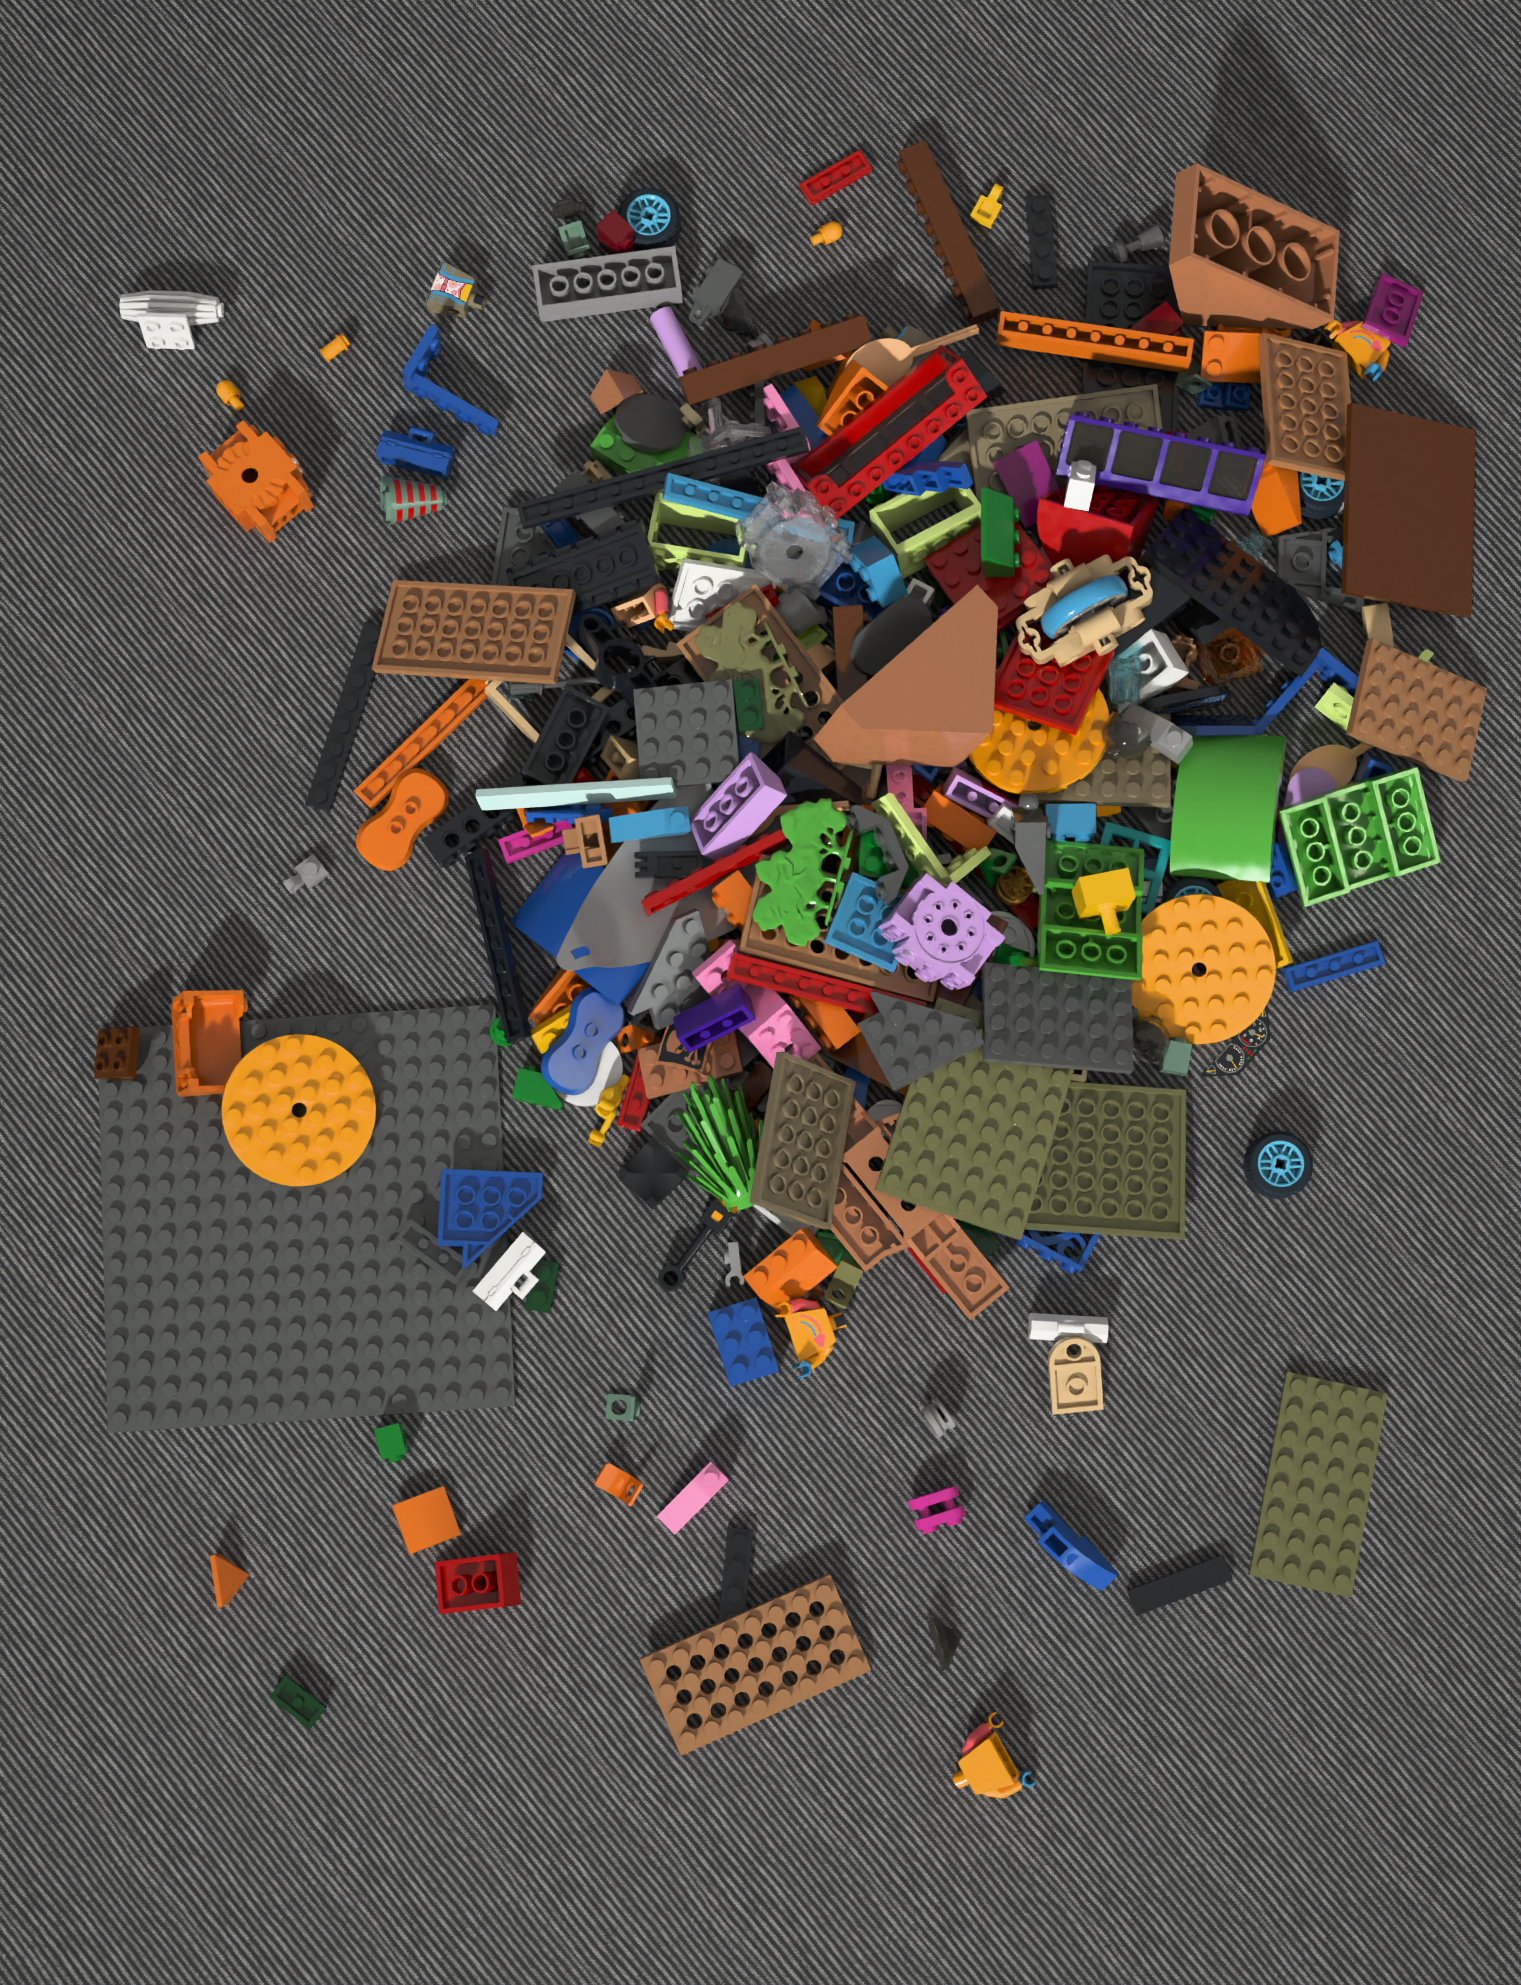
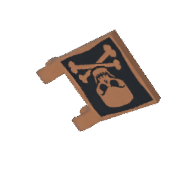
(675, 1054)

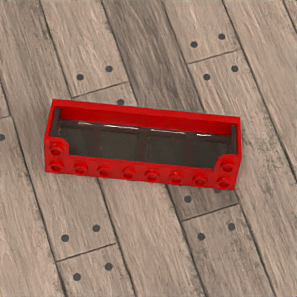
(889, 431)

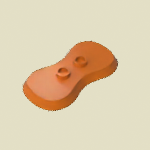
(390, 835)

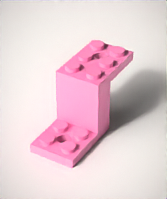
(775, 1021)

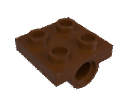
(117, 1053)

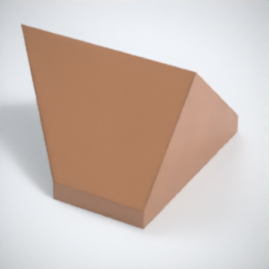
(613, 389)

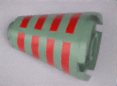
(409, 499)

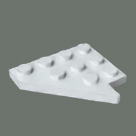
(707, 587)

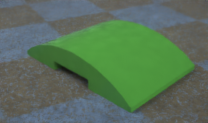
(1227, 807)
(1359, 835)
(1081, 945)

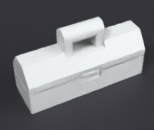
(515, 1262)
(1055, 1327)

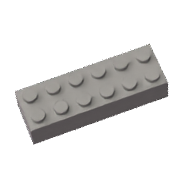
(607, 284)

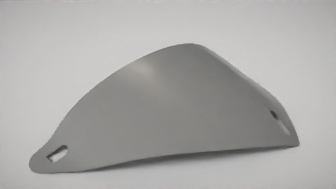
(612, 914)

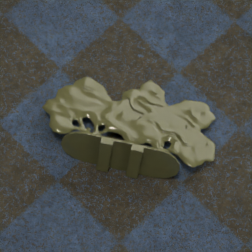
(744, 661)

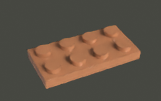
(661, 1079)

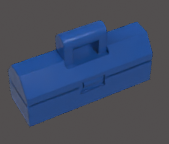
(414, 455)

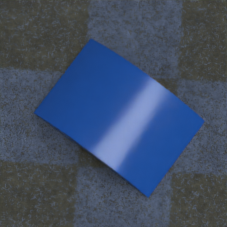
(550, 914)

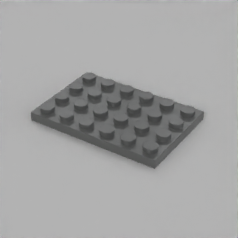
(1056, 1019)

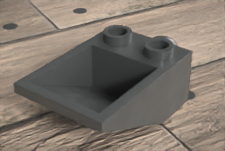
(1029, 833)

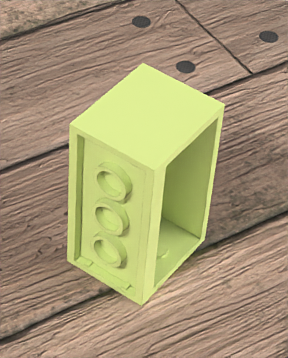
(906, 508)
(677, 514)

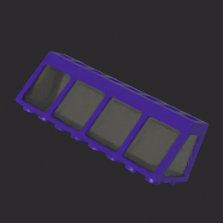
(1162, 463)

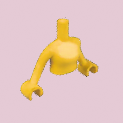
(606, 1108)

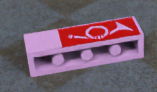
(976, 793)

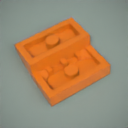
(426, 1520)

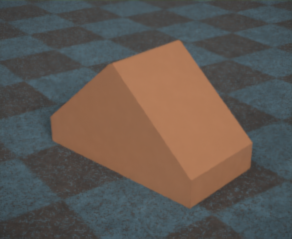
(1248, 257)
(929, 700)

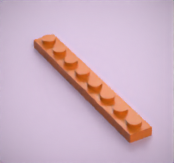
(422, 741)

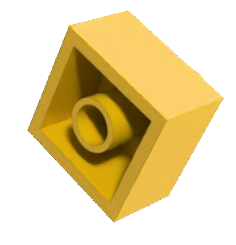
(1104, 896)

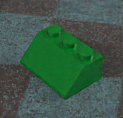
(998, 534)

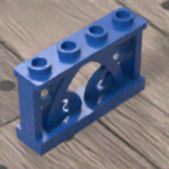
(1062, 1240)

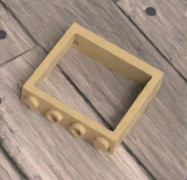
(516, 718)

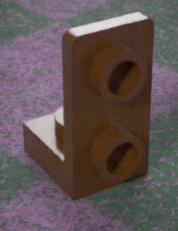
(755, 1086)

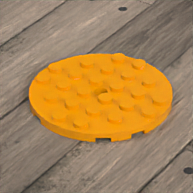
(1041, 758)
(1236, 960)
(261, 1119)

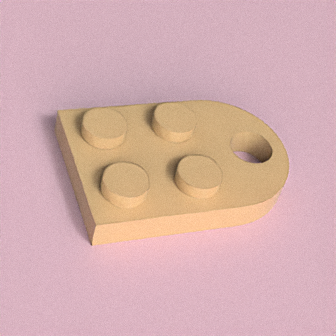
(1075, 1378)

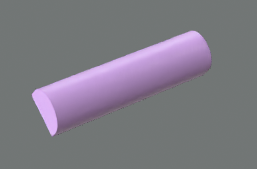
(674, 340)

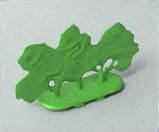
(798, 873)

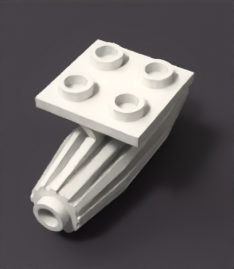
(168, 315)

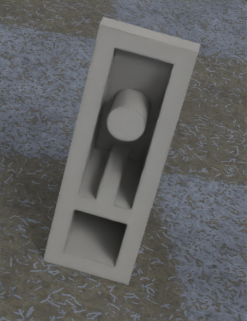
(1165, 735)

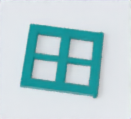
(1140, 837)

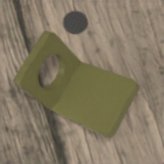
(845, 1281)

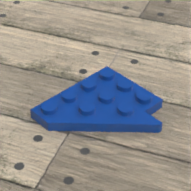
(482, 1206)

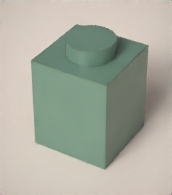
(1177, 1058)

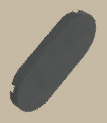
(889, 634)

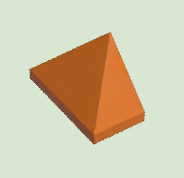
(226, 1578)

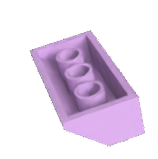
(737, 808)

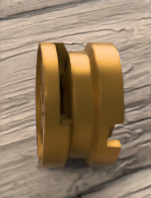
(1014, 886)

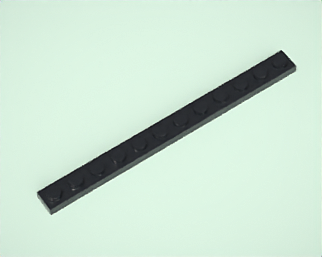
(652, 479)

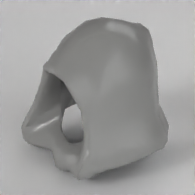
(799, 611)

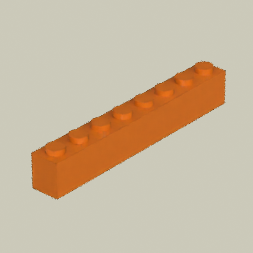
(1094, 342)
(829, 1021)

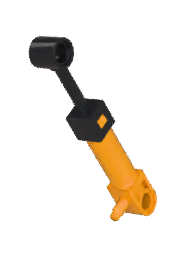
(715, 1220)

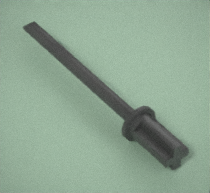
(526, 688)

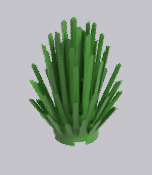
(728, 1149)

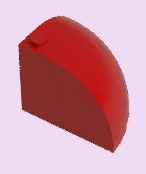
(1112, 526)

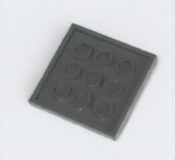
(687, 732)

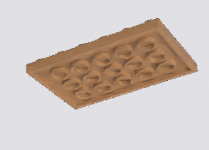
(1304, 405)
(1416, 710)

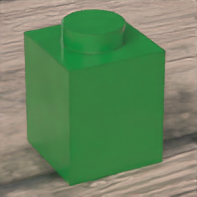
(392, 1442)

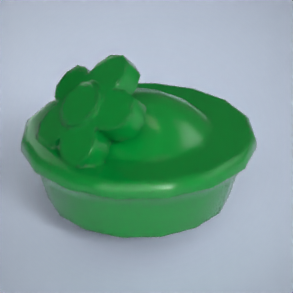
(878, 496)
(498, 1033)

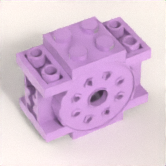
(947, 955)

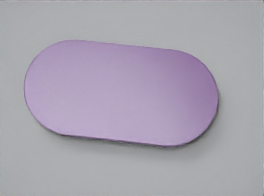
(1301, 786)

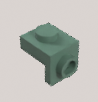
(574, 239)

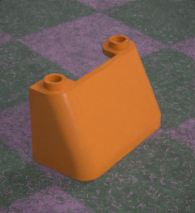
(206, 1039)

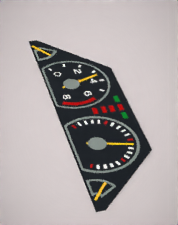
(1241, 1048)

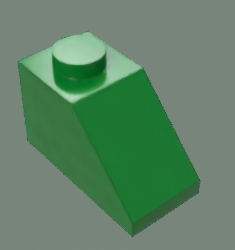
(533, 1089)

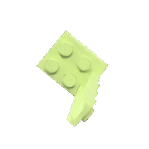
(1338, 702)
(918, 850)

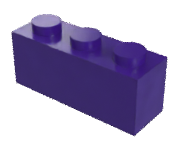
(714, 1018)

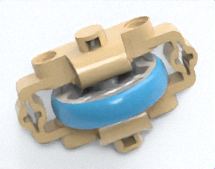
(1084, 609)

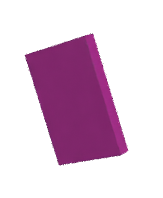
(1392, 309)
(1026, 479)

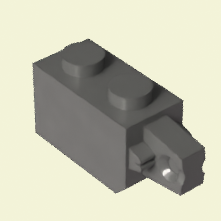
(714, 293)

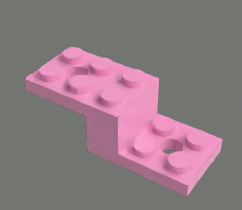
(779, 412)

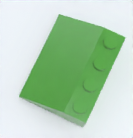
(623, 458)

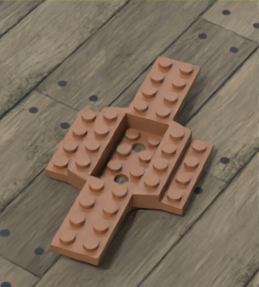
(931, 1235)

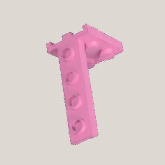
(900, 785)

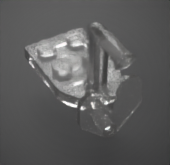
(720, 434)

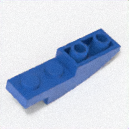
(1070, 1551)

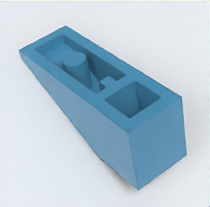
(650, 824)

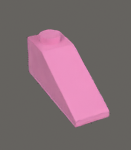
(693, 1497)

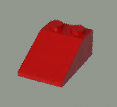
(477, 1583)

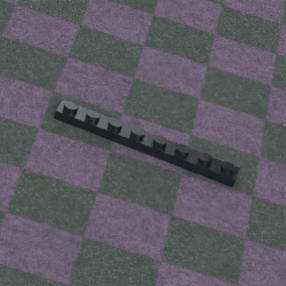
(345, 721)
(498, 946)

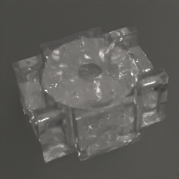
(790, 524)

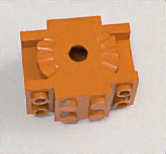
(261, 497)

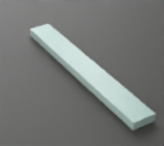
(576, 793)

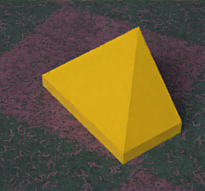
(813, 393)

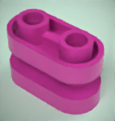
(951, 1514)

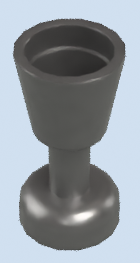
(1148, 239)

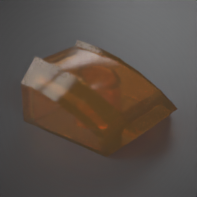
(1228, 658)

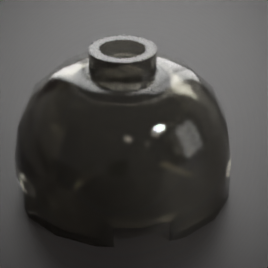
(1124, 738)
(1150, 1038)

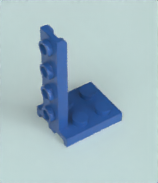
(415, 381)
(1330, 671)

